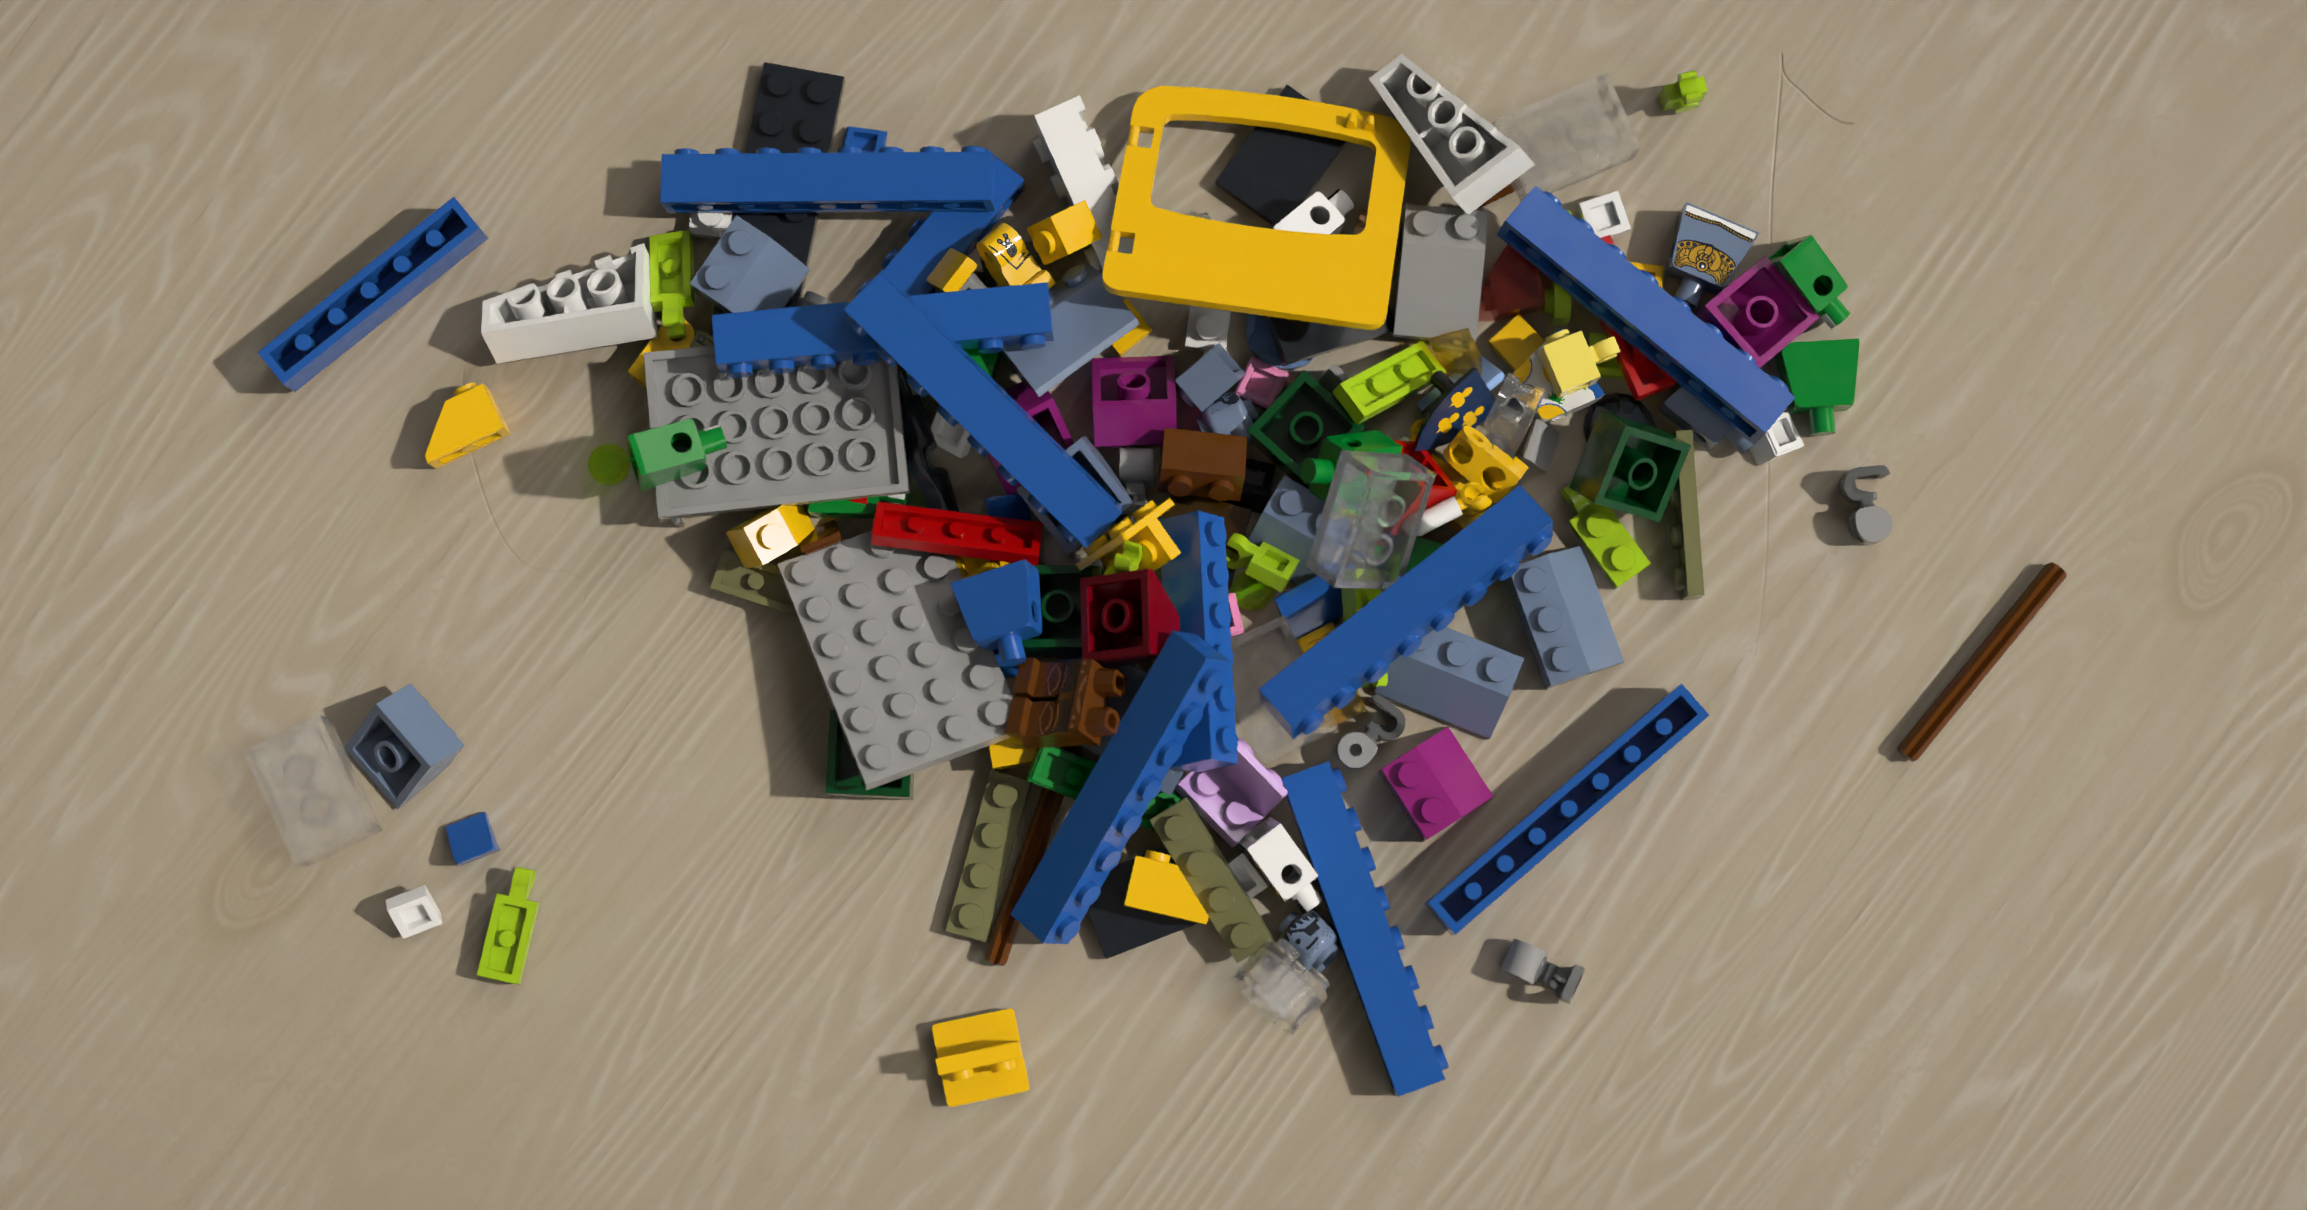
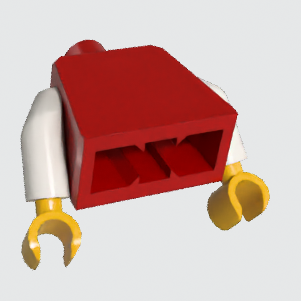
(1441, 502)

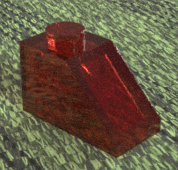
(1512, 287)

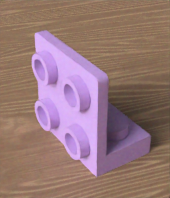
(1235, 795)

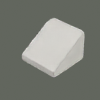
(1778, 440)

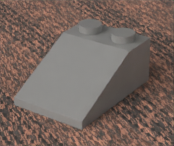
(1439, 271)

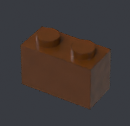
(1202, 464)

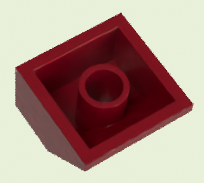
(1125, 618)

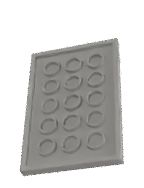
(786, 434)
(896, 656)

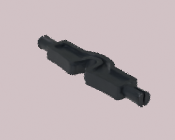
(919, 443)

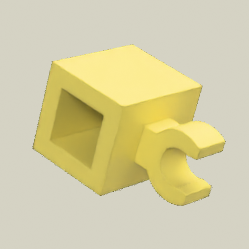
(1572, 363)

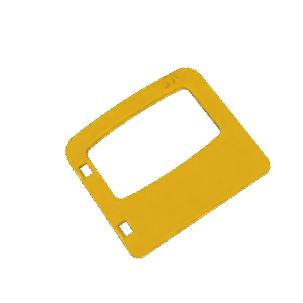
(1252, 268)

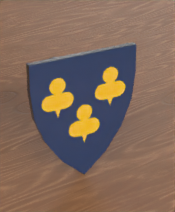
(1459, 405)

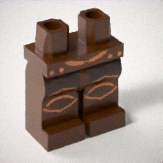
(1064, 703)

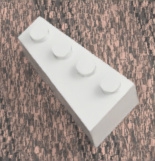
(1456, 142)
(1080, 170)
(573, 311)

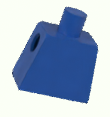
(1002, 609)

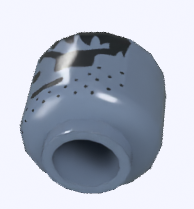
(1228, 416)
(1312, 939)

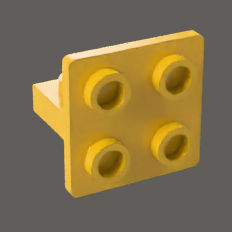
(1146, 530)
(980, 1057)

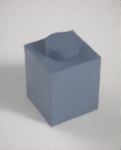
(1209, 378)

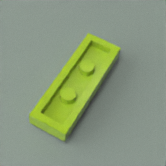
(1388, 382)

